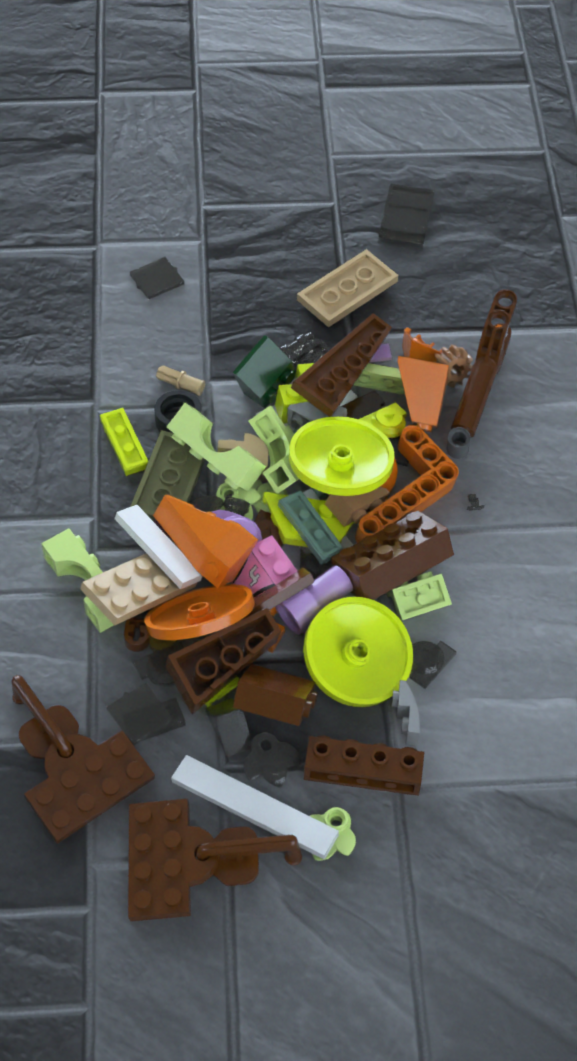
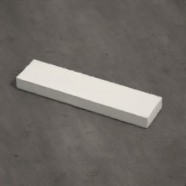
(158, 546)

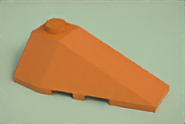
(209, 543)

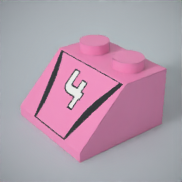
(264, 567)

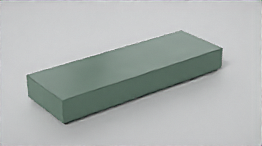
(310, 526)

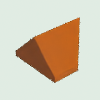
(417, 349)

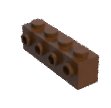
(364, 765)

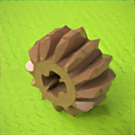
(458, 363)

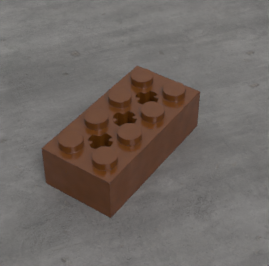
(394, 555)

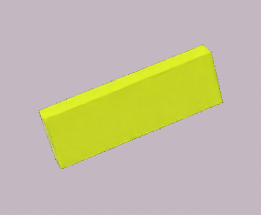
(124, 441)

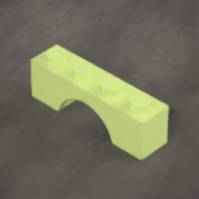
(237, 464)
(68, 557)

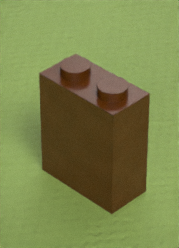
(275, 695)

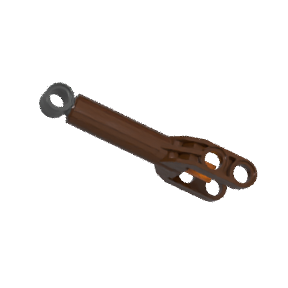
(487, 364)

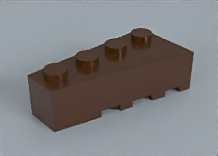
(216, 660)

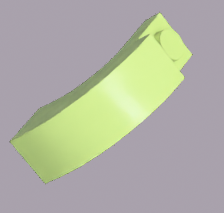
(277, 439)

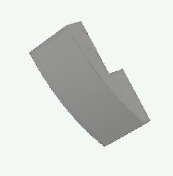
(408, 712)

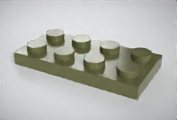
(169, 472)

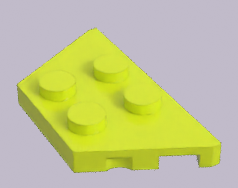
(286, 530)

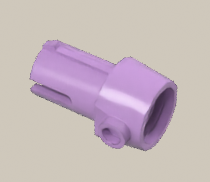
(303, 606)

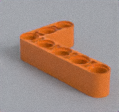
(430, 479)

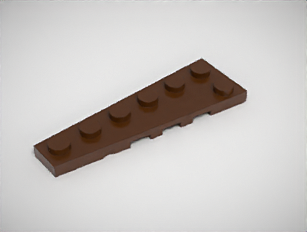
(337, 371)

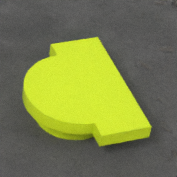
(388, 420)

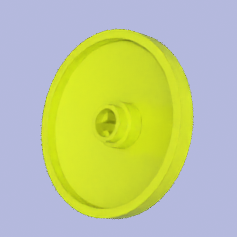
(341, 456)
(357, 651)

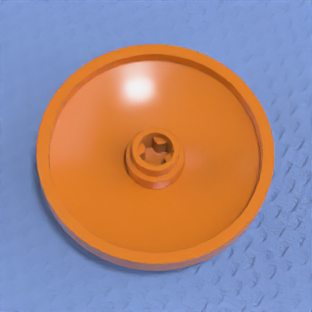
(199, 612)

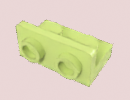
(420, 596)

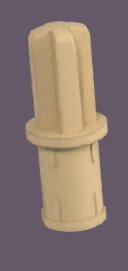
(181, 380)

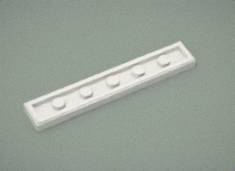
(254, 806)

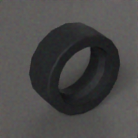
(170, 400)

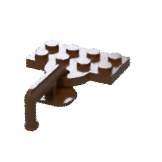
(81, 775)
(165, 860)

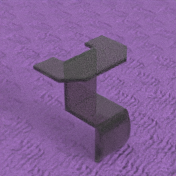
(474, 502)

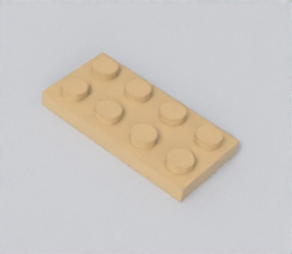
(347, 288)
(131, 589)

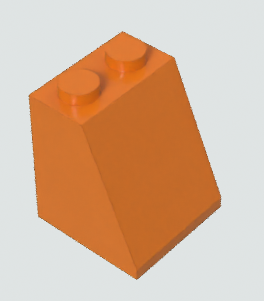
(424, 390)

